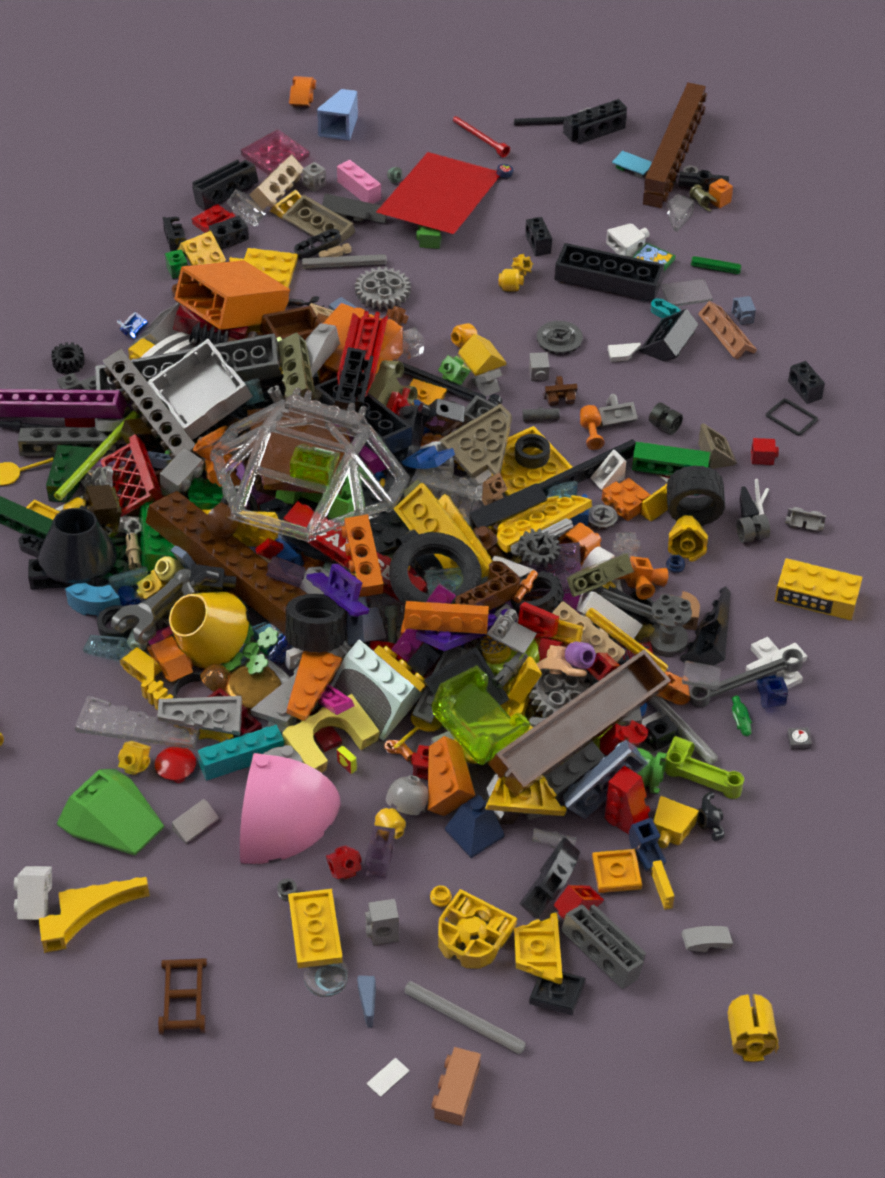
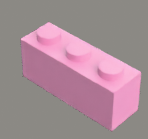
(358, 182)

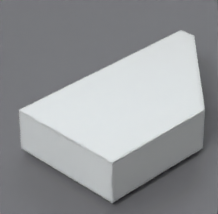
(622, 352)

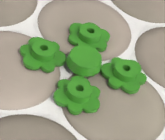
(252, 650)

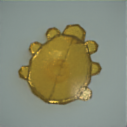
(645, 631)

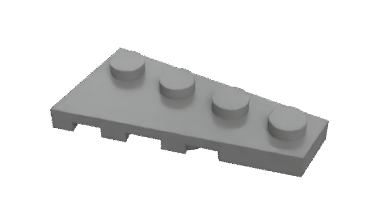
(207, 713)

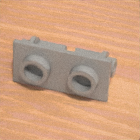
(814, 519)

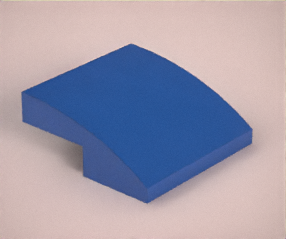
(428, 458)

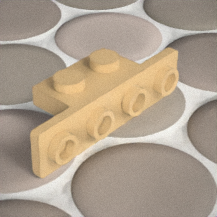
(596, 637)

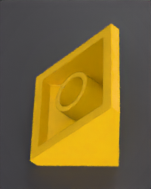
(480, 355)

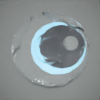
(326, 979)

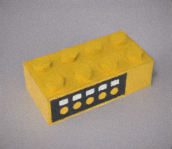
(818, 589)

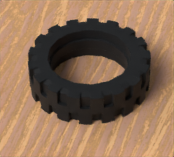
(551, 600)

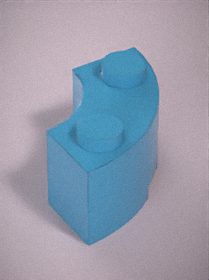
(91, 599)

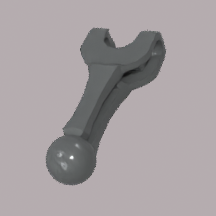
(147, 613)

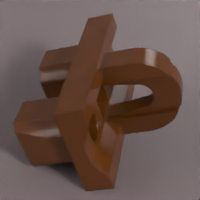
(553, 393)

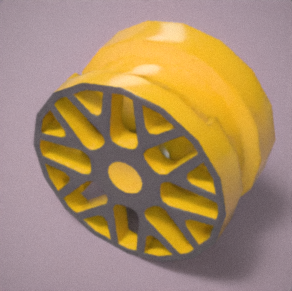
(494, 651)

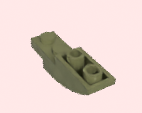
(599, 574)

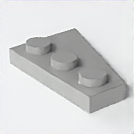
(275, 704)

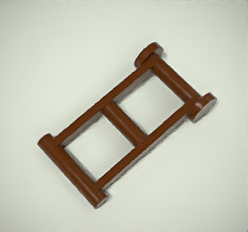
(200, 1022)

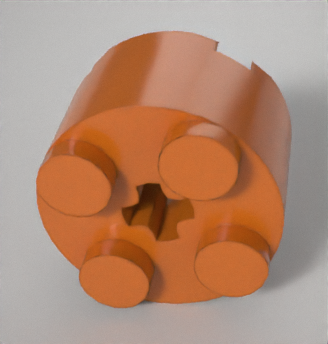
(585, 536)

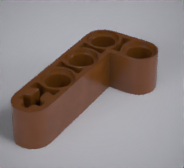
(500, 588)

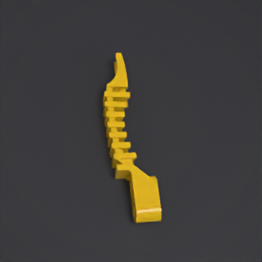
(145, 670)

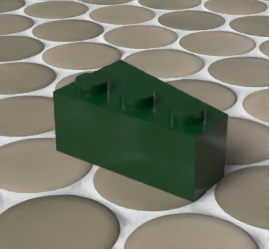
(65, 463)

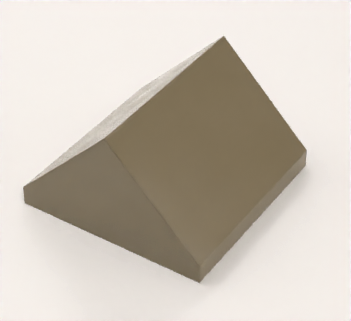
(717, 445)

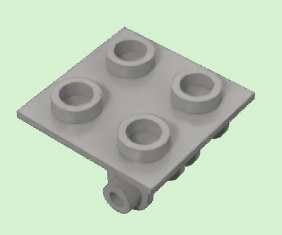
(511, 633)

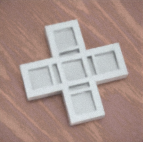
(768, 652)

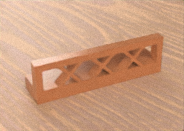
(726, 330)

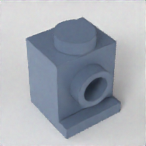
(744, 310)

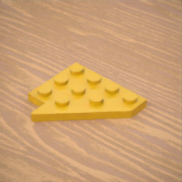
(273, 263)

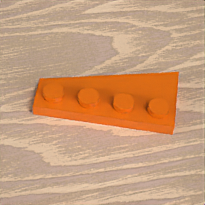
(311, 681)

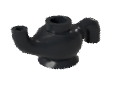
(710, 817)

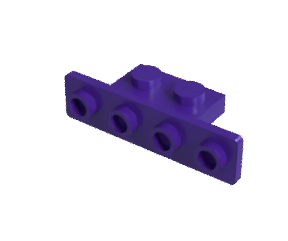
(341, 588)

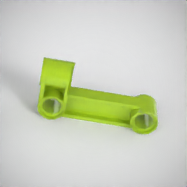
(681, 764)

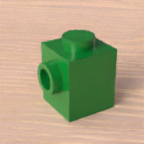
(174, 262)

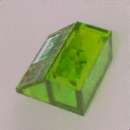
(313, 464)

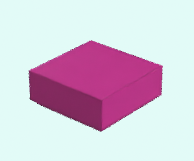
(161, 635)

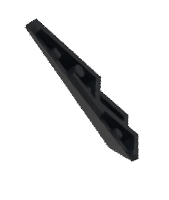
(711, 634)

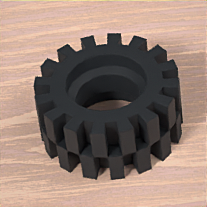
(65, 351)

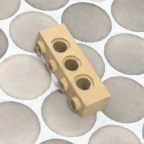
(277, 182)

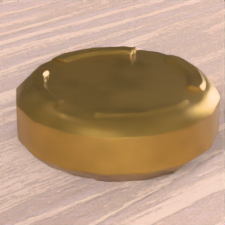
(252, 687)

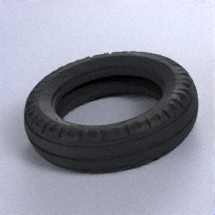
(432, 544)

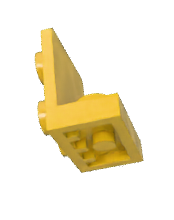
(202, 250)

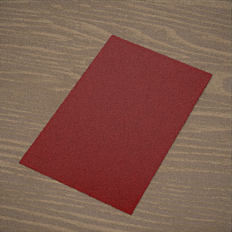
(439, 193)

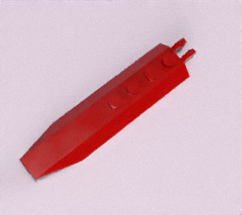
(368, 336)

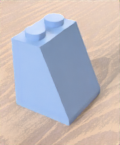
(338, 115)

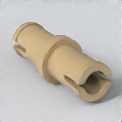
(133, 551)

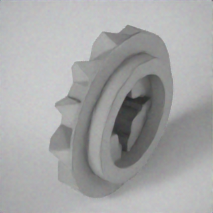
(597, 511)

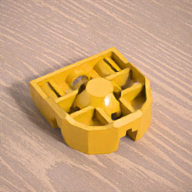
(462, 914)

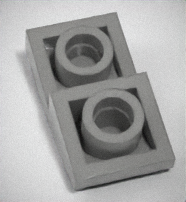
(703, 937)

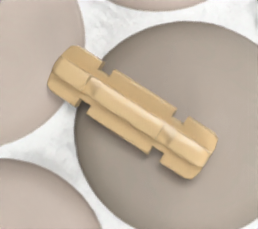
(336, 251)

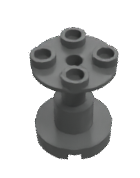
(669, 635)

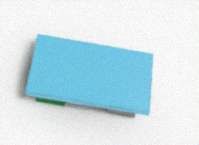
(633, 163)

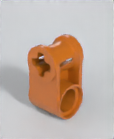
(675, 690)

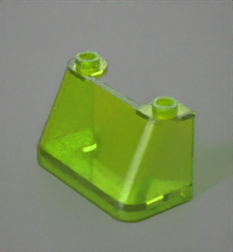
(475, 716)

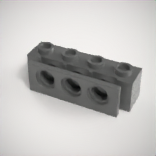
(607, 958)

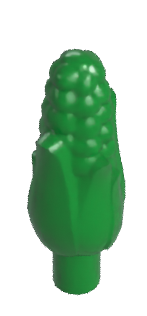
(741, 716)

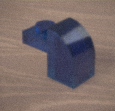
(772, 691)

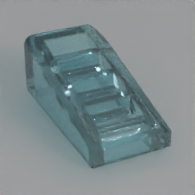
(119, 647)

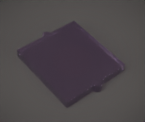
(285, 571)

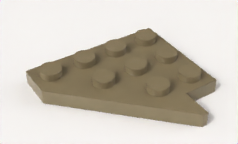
(481, 442)

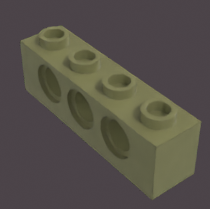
(295, 365)

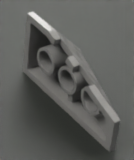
(321, 345)

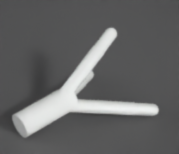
(758, 503)

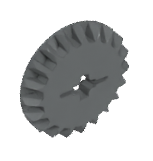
(549, 332)

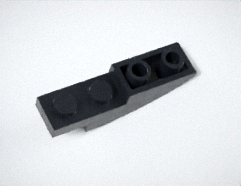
(552, 878)

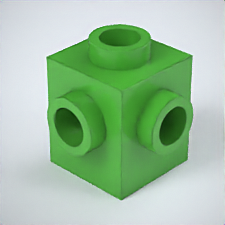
(454, 369)

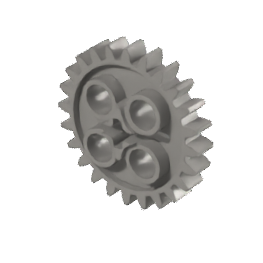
(382, 288)
(556, 690)

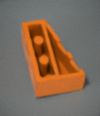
(448, 777)

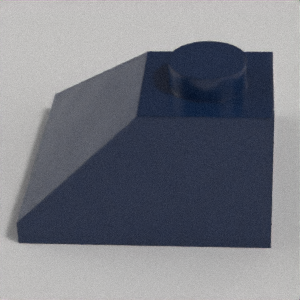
(474, 827)

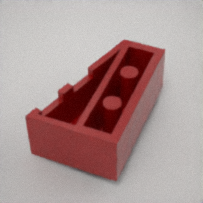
(626, 800)

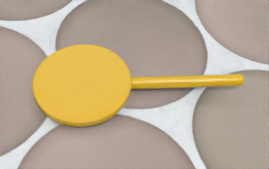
(10, 472)
(422, 725)

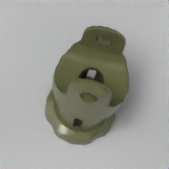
(701, 196)

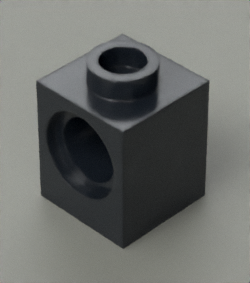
(661, 732)

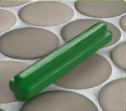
(716, 265)

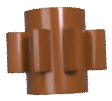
(397, 315)

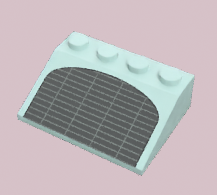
(376, 687)

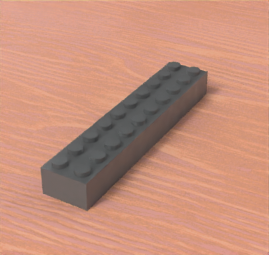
(248, 357)

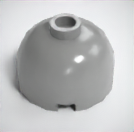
(408, 795)

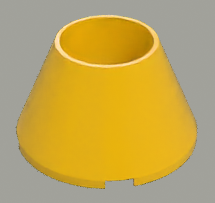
(220, 633)

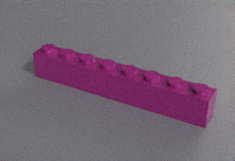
(62, 403)

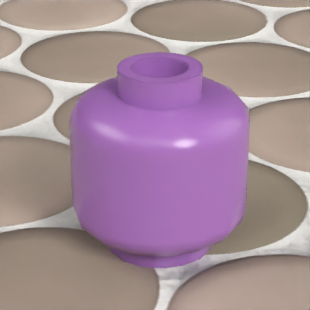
(580, 655)

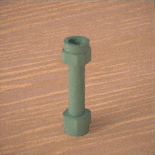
(391, 612)

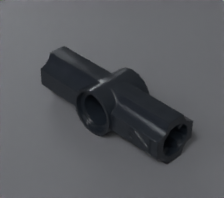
(702, 178)

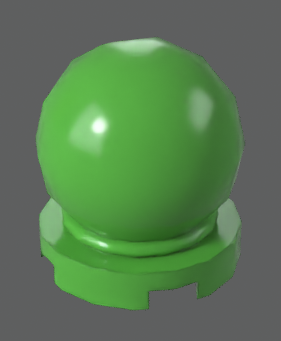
(653, 772)

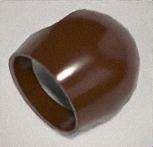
(220, 521)

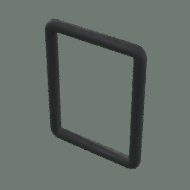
(815, 418)

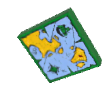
(655, 254)

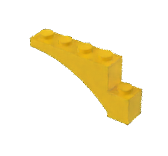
(84, 905)

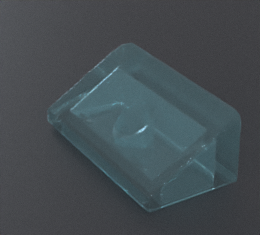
(128, 578)

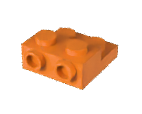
(625, 498)

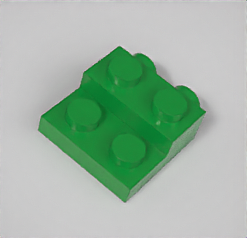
(204, 493)

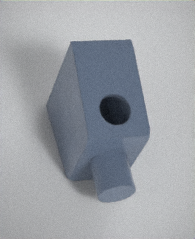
(365, 627)

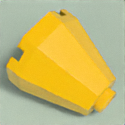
(688, 539)

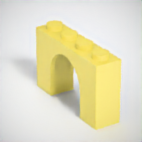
(353, 721)

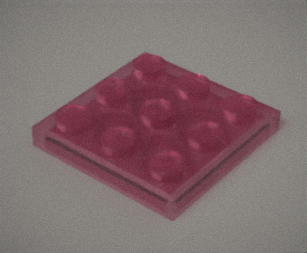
(273, 150)

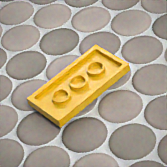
(315, 928)

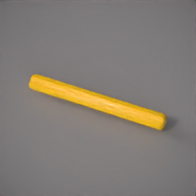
(621, 636)

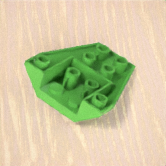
(110, 813)

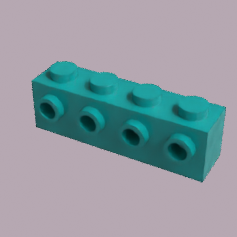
(237, 752)

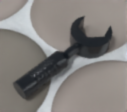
(297, 302)

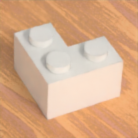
(32, 892)

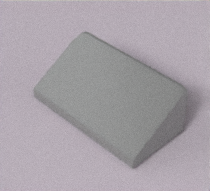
(194, 821)

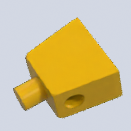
(673, 821)

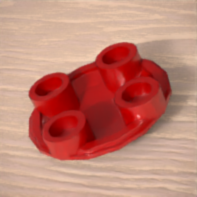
(175, 764)

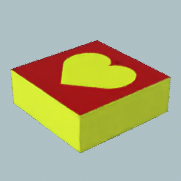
(346, 759)

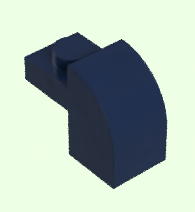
(644, 839)

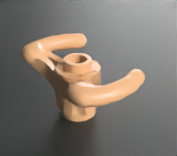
(557, 663)

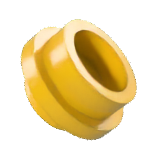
(440, 896)

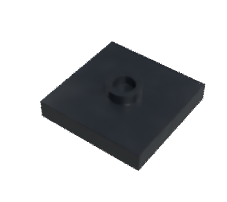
(557, 996)

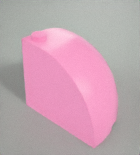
(284, 809)

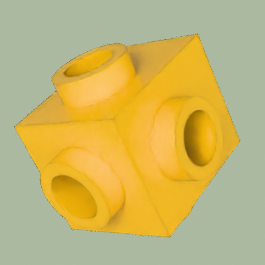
(134, 757)

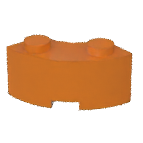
(302, 91)
(171, 659)

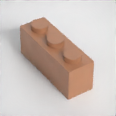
(456, 1086)

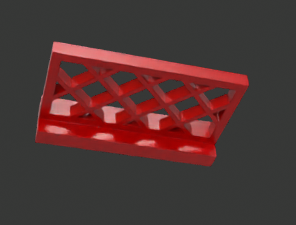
(143, 469)

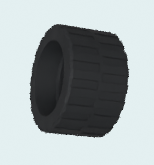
(696, 481)
(315, 623)

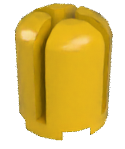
(752, 1026)

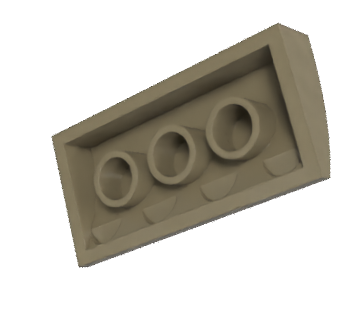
(316, 219)

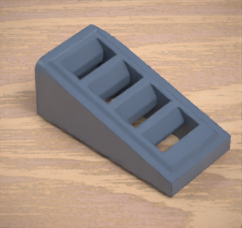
(367, 994)

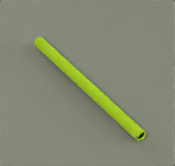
(92, 459)

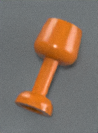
(590, 420)

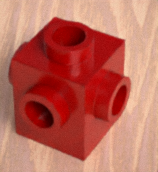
(421, 762)
(344, 862)

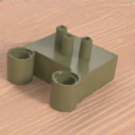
(386, 382)

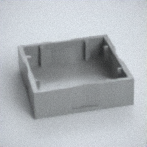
(200, 389)

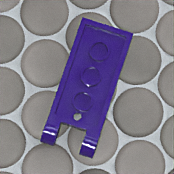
(446, 640)

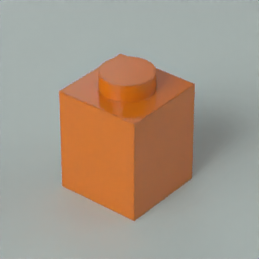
(721, 192)

